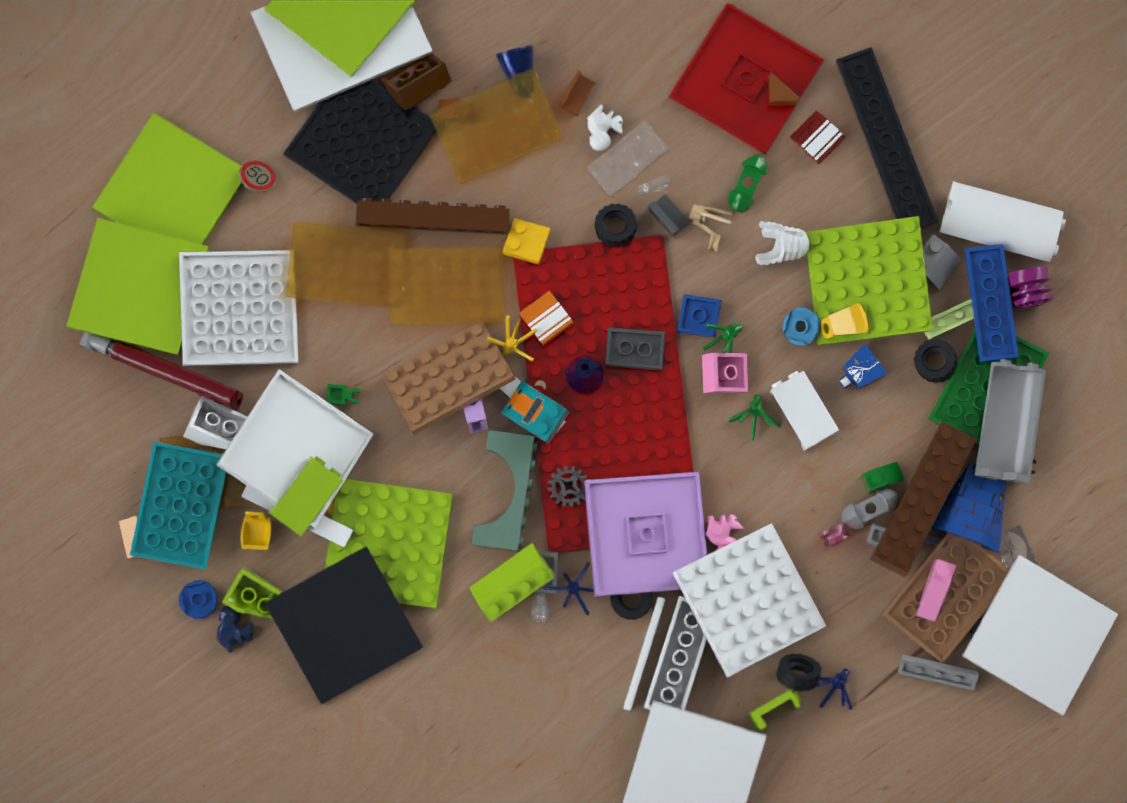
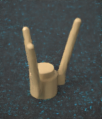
(700, 213)

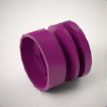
(1030, 287)

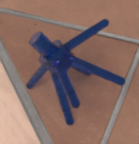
(573, 588)
(838, 682)

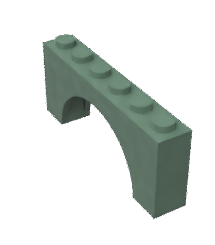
(506, 531)

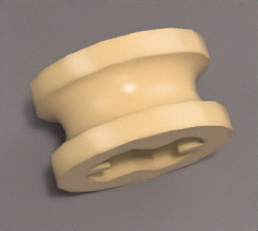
(714, 241)

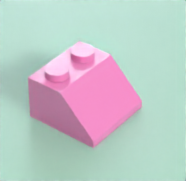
(725, 373)

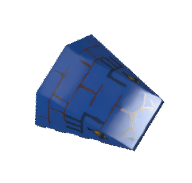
(974, 510)

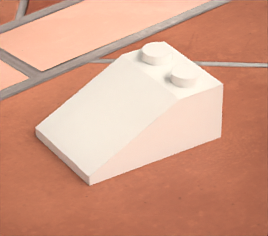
(213, 424)

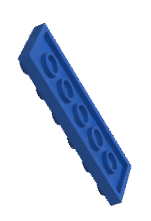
(991, 303)

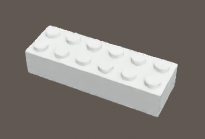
(677, 659)

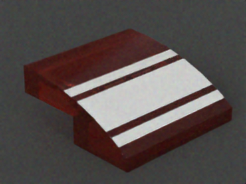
(817, 137)

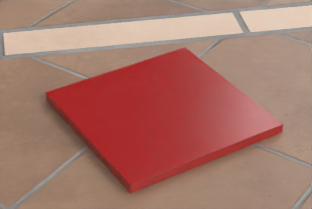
(731, 76)

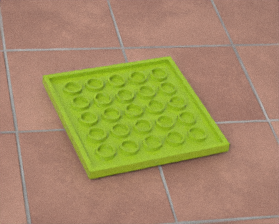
(872, 266)
(402, 531)

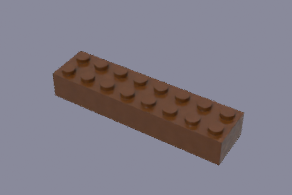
(923, 499)

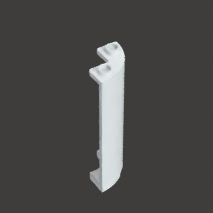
(1003, 220)

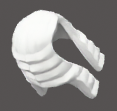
(789, 243)

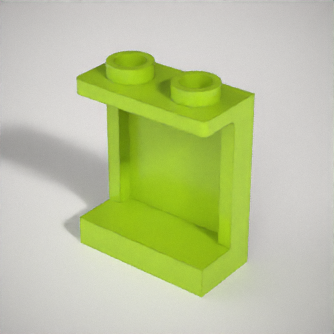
(755, 716)

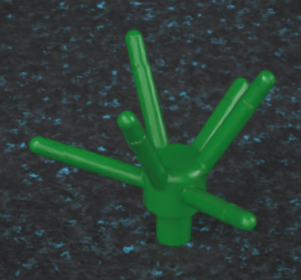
(728, 334)
(755, 409)

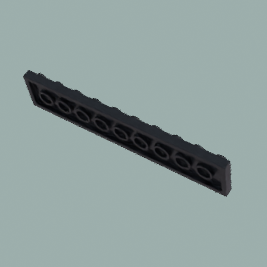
(885, 137)

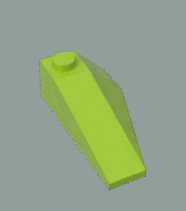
(249, 593)

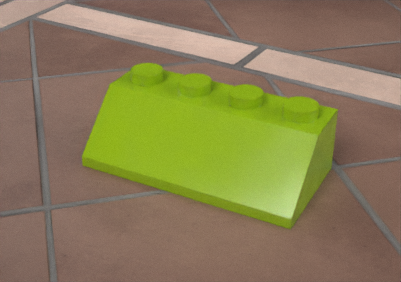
(511, 582)

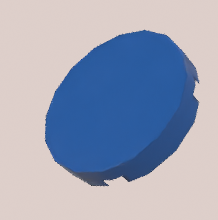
(198, 599)

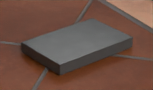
(635, 349)

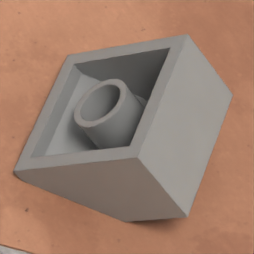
(939, 261)

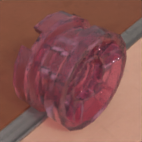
(834, 535)

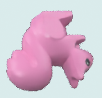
(719, 531)

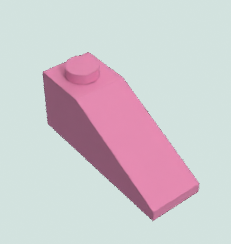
(935, 589)

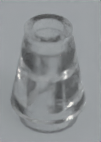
(539, 608)

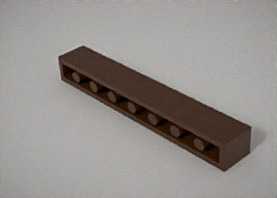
(432, 217)

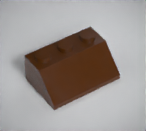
(417, 80)

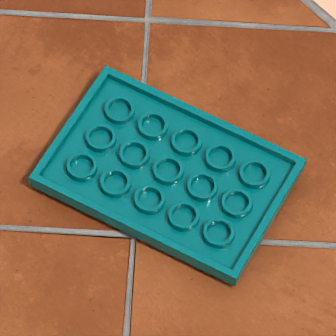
(179, 506)

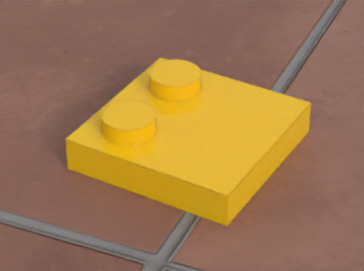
(526, 241)

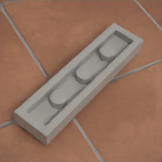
(938, 672)

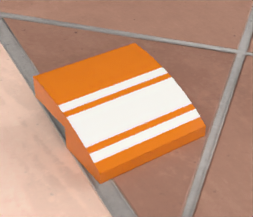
(546, 317)

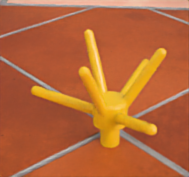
(510, 344)

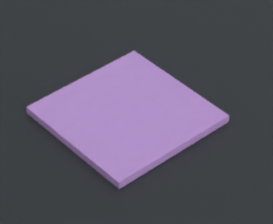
(643, 531)

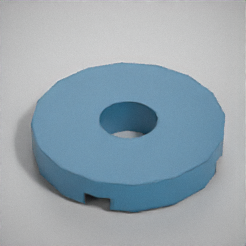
(812, 329)

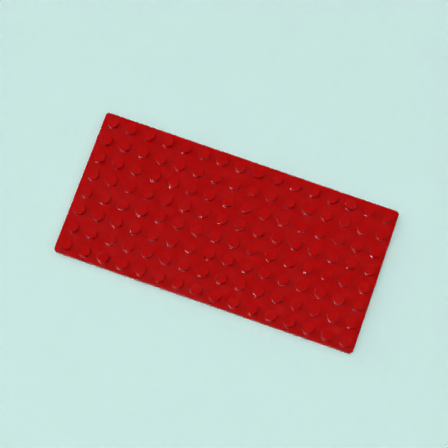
(636, 415)

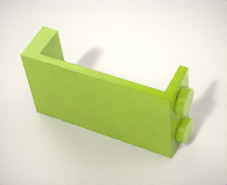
(306, 495)

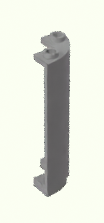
(1010, 422)

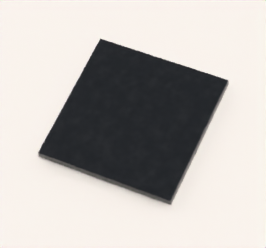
(361, 142)
(343, 625)

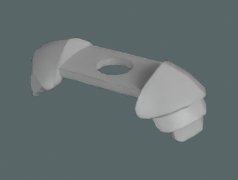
(855, 516)

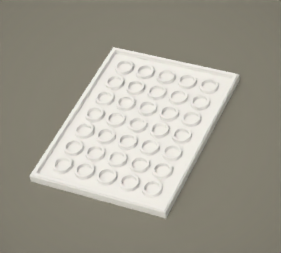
(313, 78)

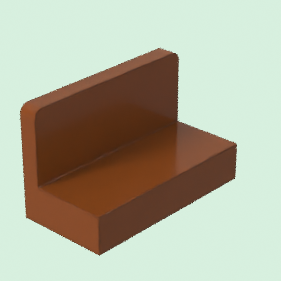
(577, 94)

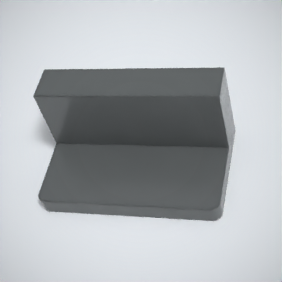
(668, 215)

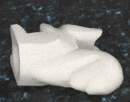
(599, 124)

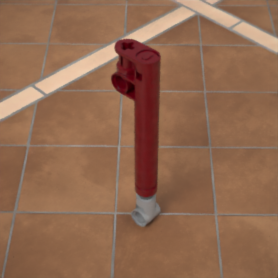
(164, 370)

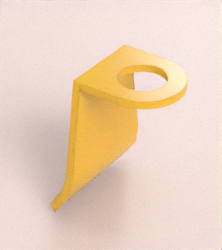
(845, 322)

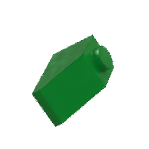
(882, 477)

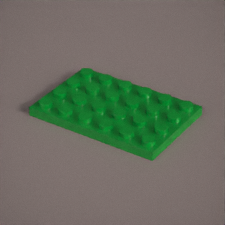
(966, 391)

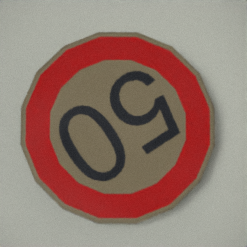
(257, 176)

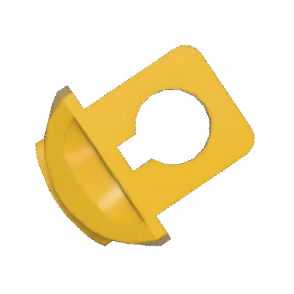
(256, 531)

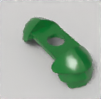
(741, 197)

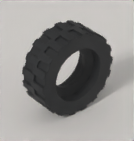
(609, 212)
(921, 361)
(632, 613)
(796, 681)

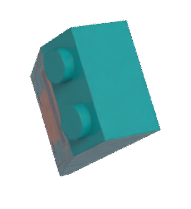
(535, 412)

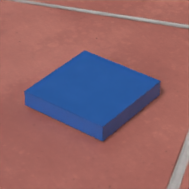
(697, 313)

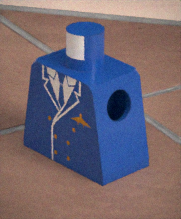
(862, 369)

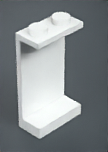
(804, 409)

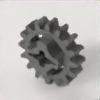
(560, 481)

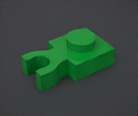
(339, 394)

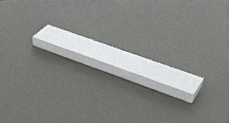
(326, 527)
(644, 654)

